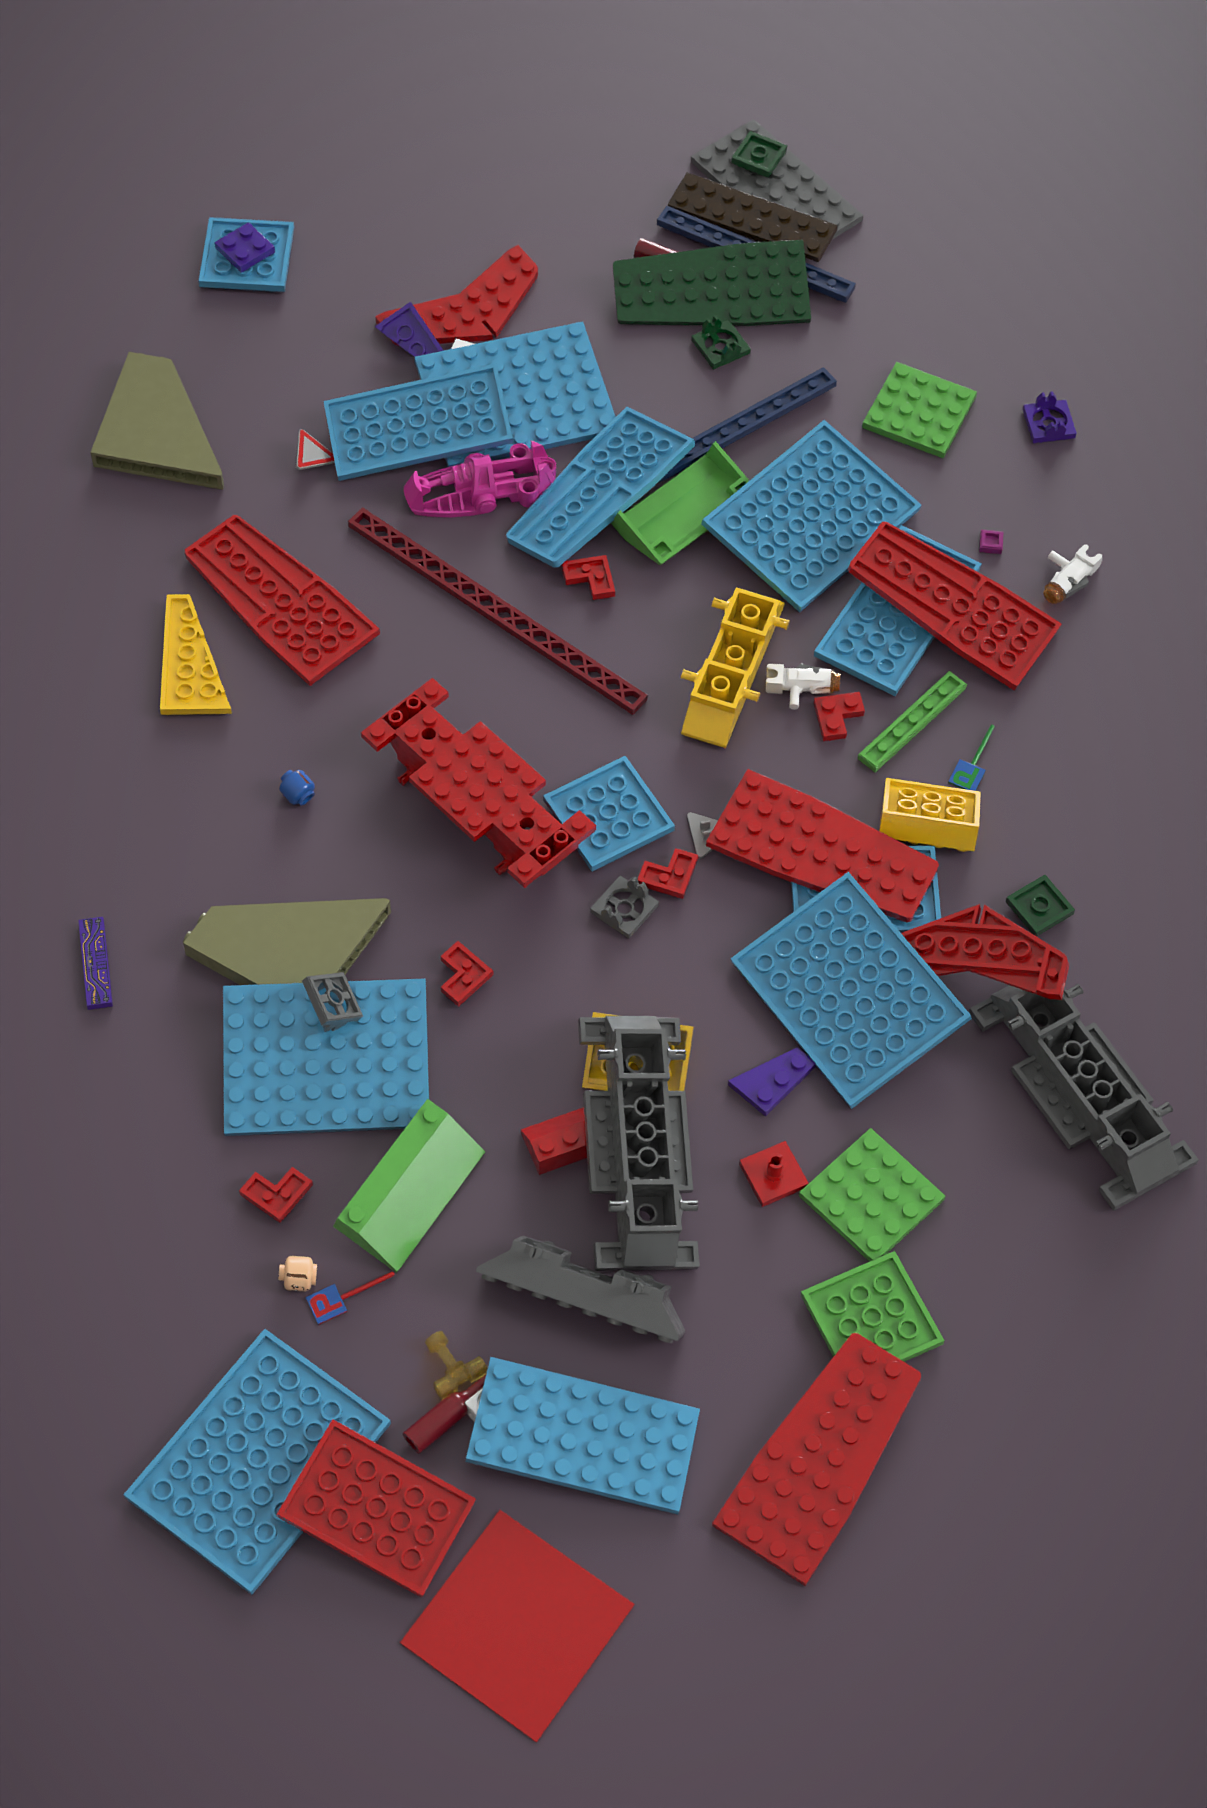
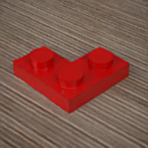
(591, 570)
(832, 712)
(671, 879)
(468, 976)
(279, 1199)

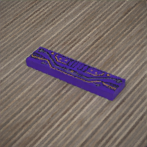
(95, 963)

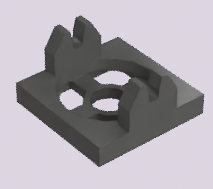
(638, 891)
(339, 985)

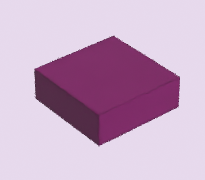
(991, 541)

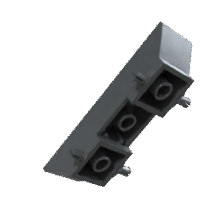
(620, 1298)

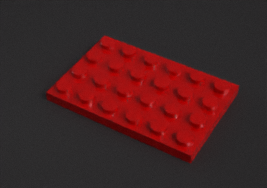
(376, 1508)

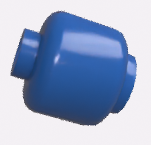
(297, 787)

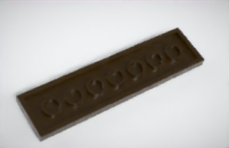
(751, 215)

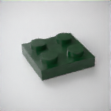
(759, 154)
(1040, 905)

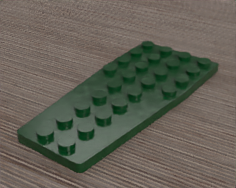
(735, 282)

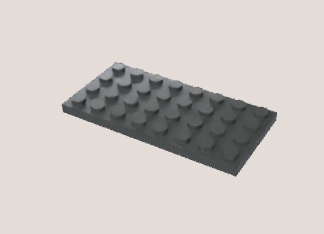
(789, 185)

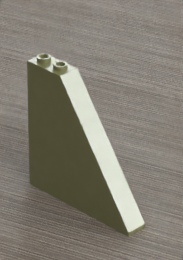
(154, 427)
(284, 939)

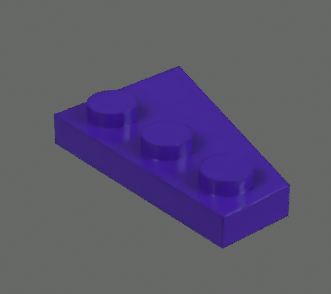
(409, 331)
(772, 1081)

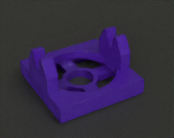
(1063, 427)

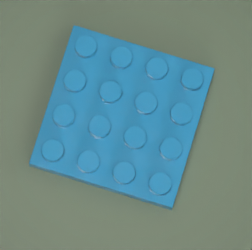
(266, 275)
(618, 804)

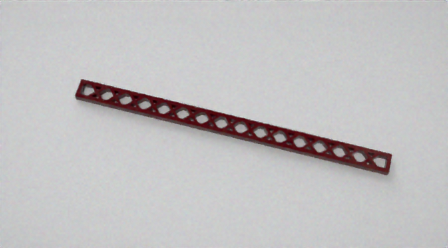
(499, 606)

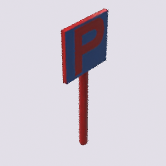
(328, 1302)

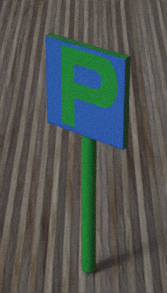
(968, 775)

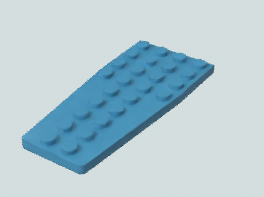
(597, 484)

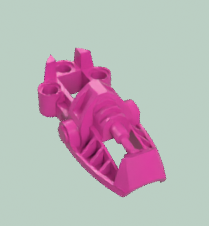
(482, 481)

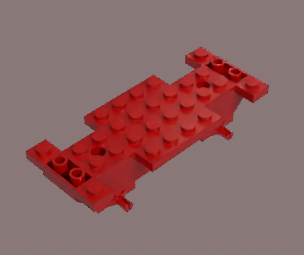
(477, 784)

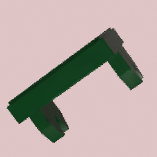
(711, 329)

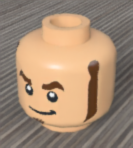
(298, 1273)

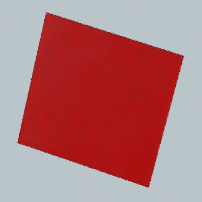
(517, 1625)

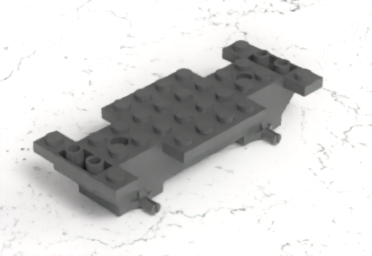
(1087, 1090)
(639, 1143)

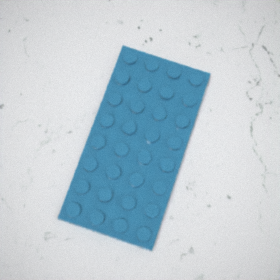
(417, 422)
(876, 638)
(583, 1435)

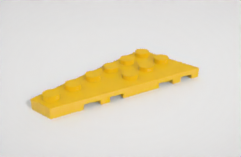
(188, 669)

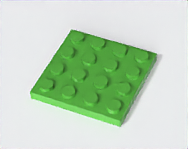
(919, 409)
(872, 1196)
(876, 1304)

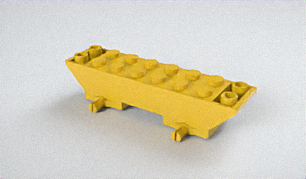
(731, 666)

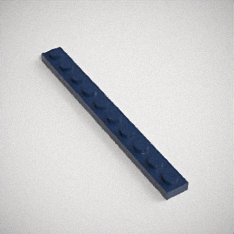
(715, 236)
(757, 416)

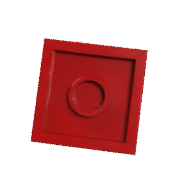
(773, 1173)

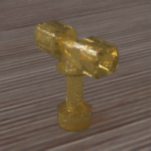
(457, 1371)

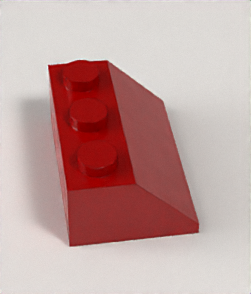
(557, 1141)

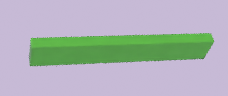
(912, 721)

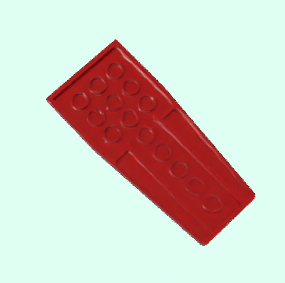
(280, 599)
(955, 604)
(818, 844)
(819, 1459)

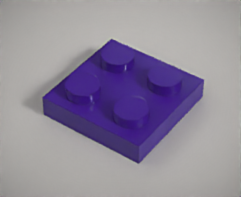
(244, 247)

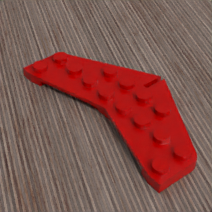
(485, 302)
(991, 949)

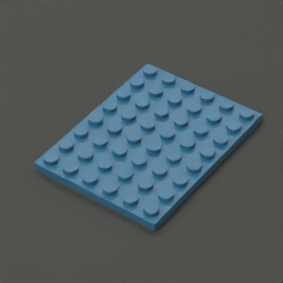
(546, 384)
(809, 514)
(850, 989)
(299, 1079)
(241, 1456)

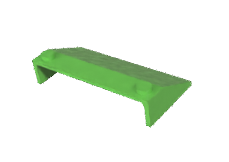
(675, 512)
(410, 1186)

